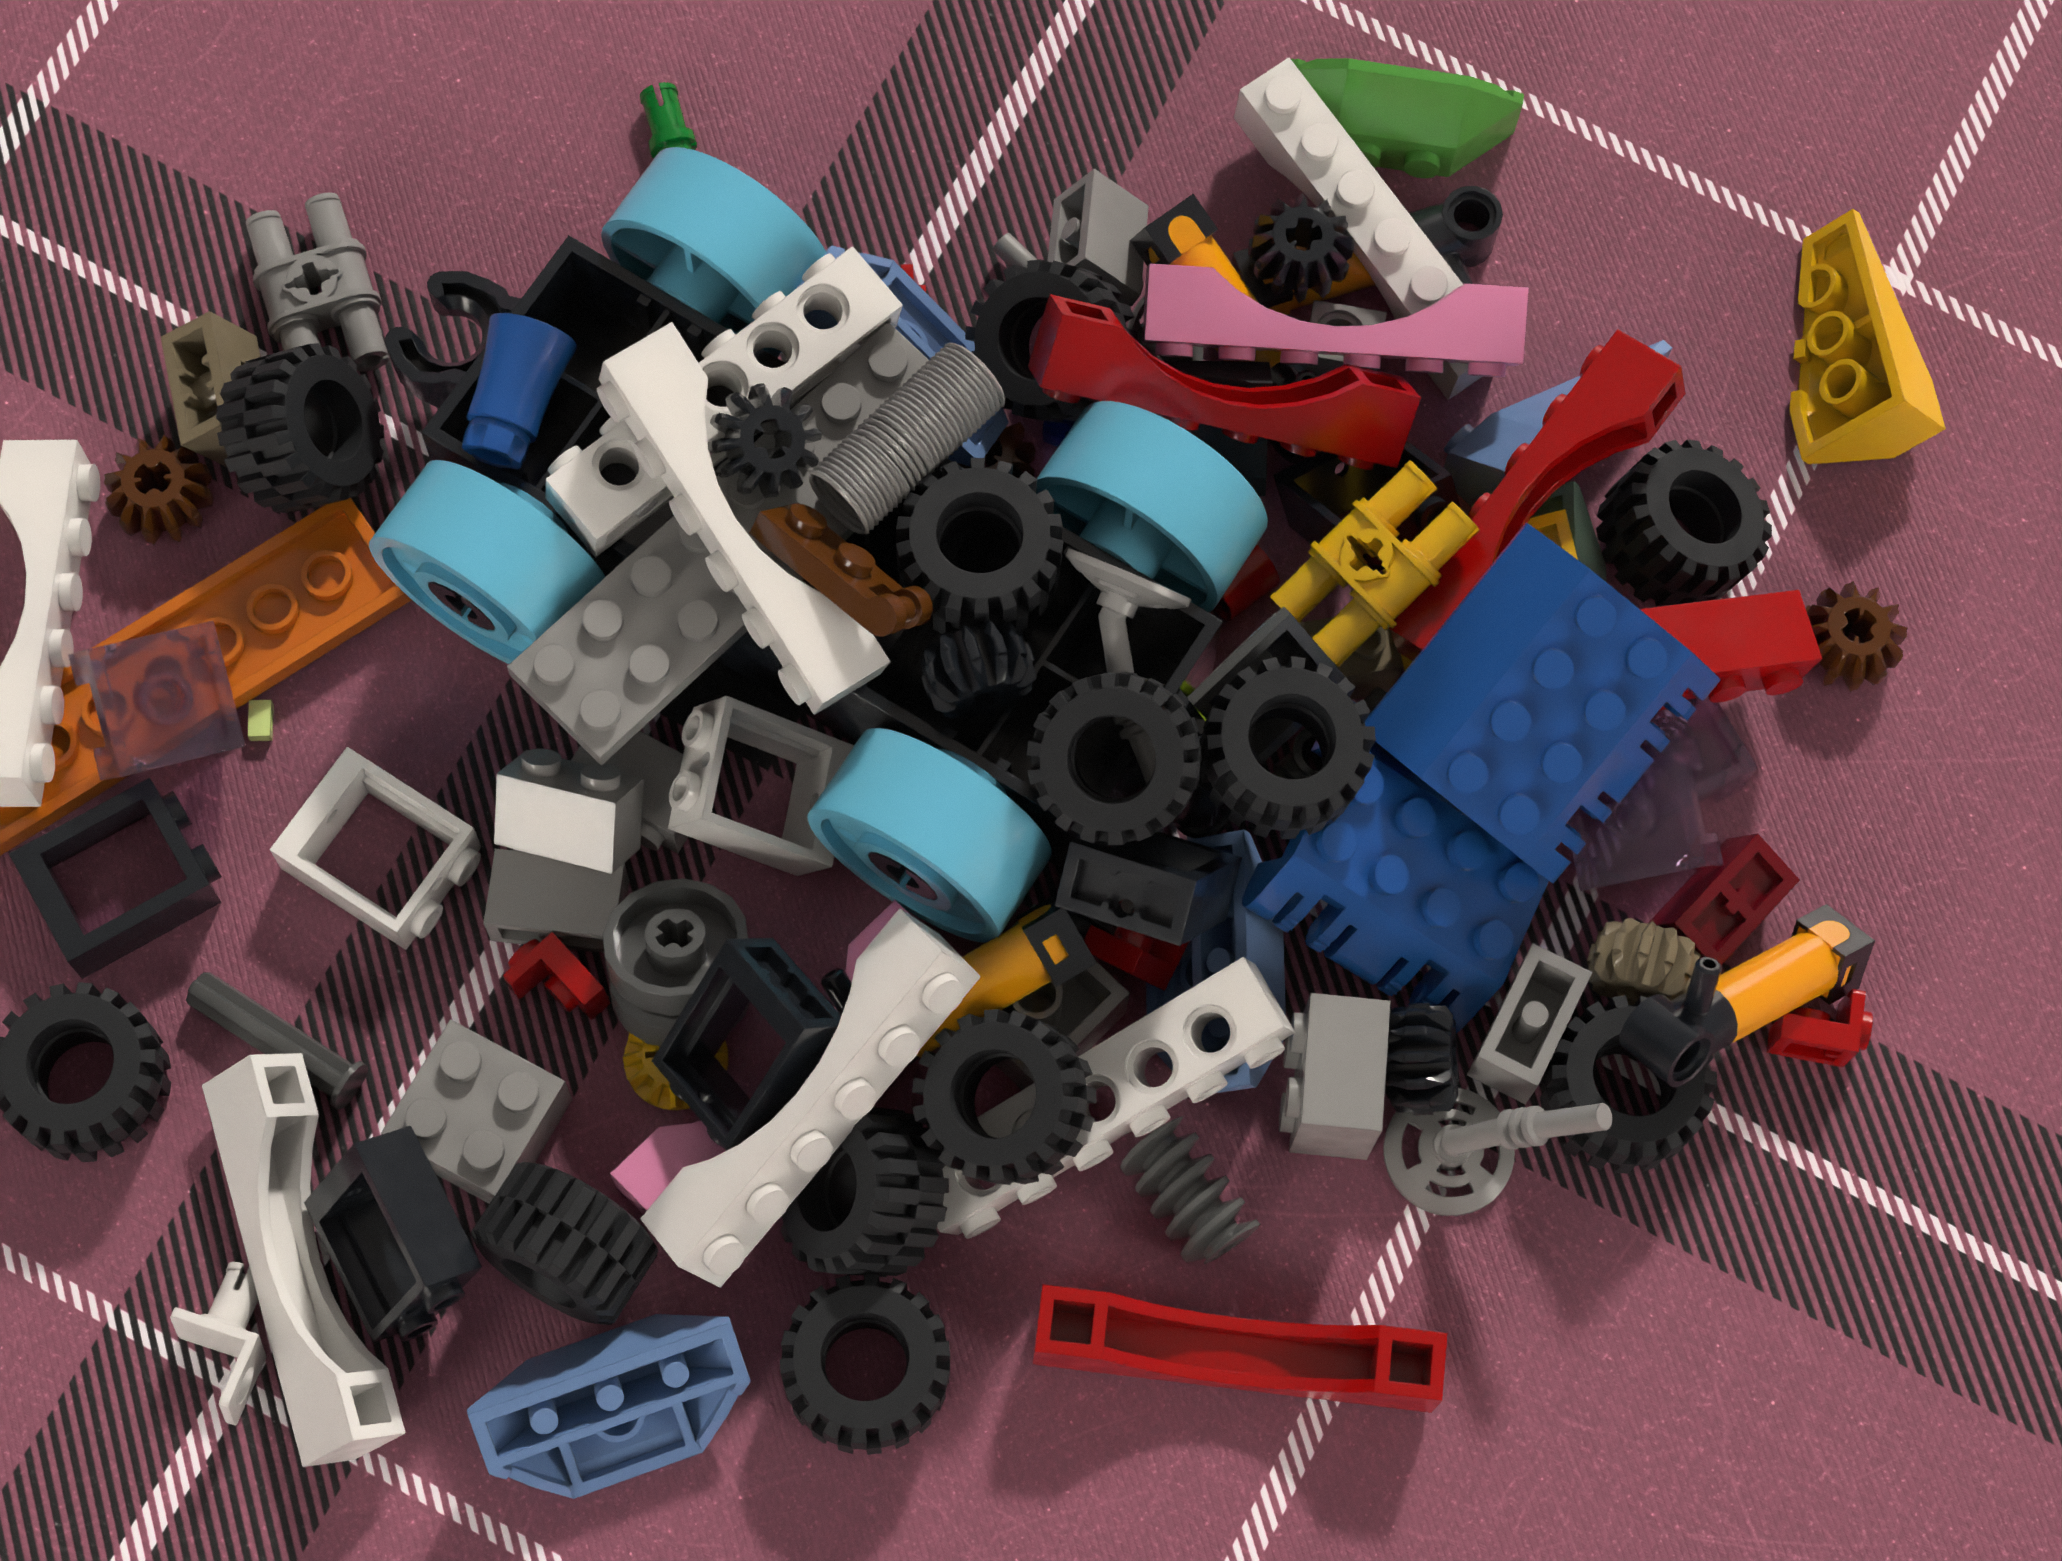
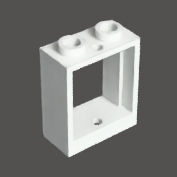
(696, 784)
(330, 809)

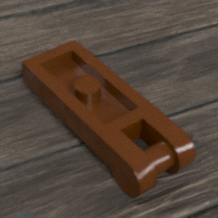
(840, 570)

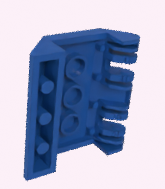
(1538, 700)
(1405, 890)

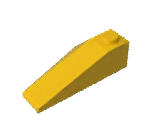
(1860, 367)

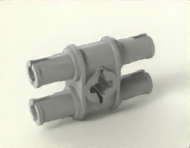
(335, 266)

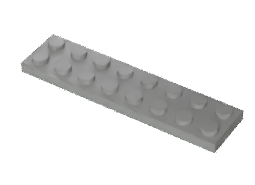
(660, 610)

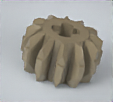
(1641, 961)

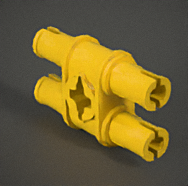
(1372, 530)

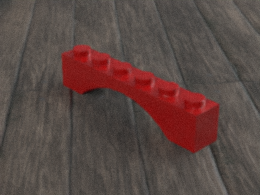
(1613, 407)
(1342, 412)
(1283, 1358)

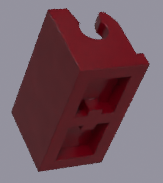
(1729, 900)

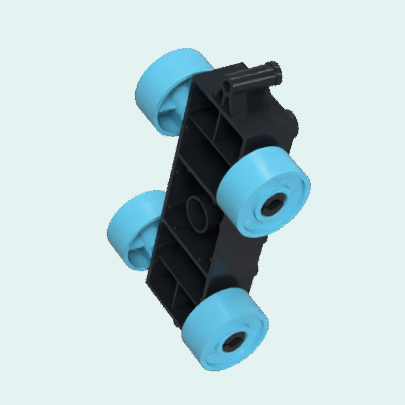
(923, 800)

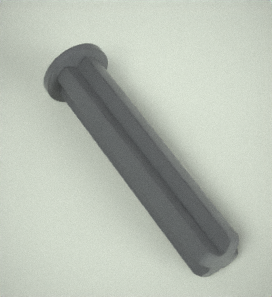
(276, 1036)

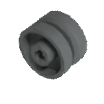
(661, 949)

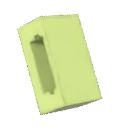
(260, 720)

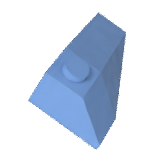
(1481, 453)

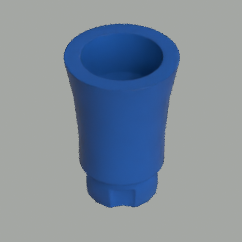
(514, 388)

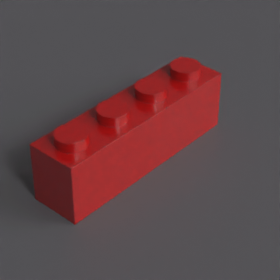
(1746, 641)

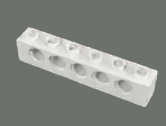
(841, 286)
(1120, 1062)

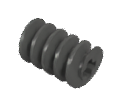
(1187, 1194)

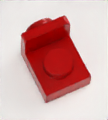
(1136, 954)
(569, 980)
(1813, 1037)

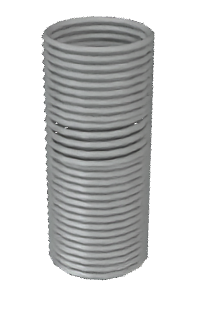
(921, 430)

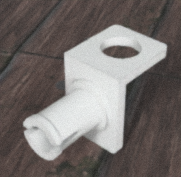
(226, 1332)

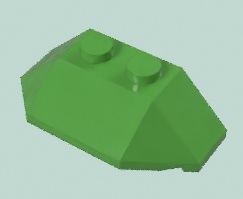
(1414, 116)

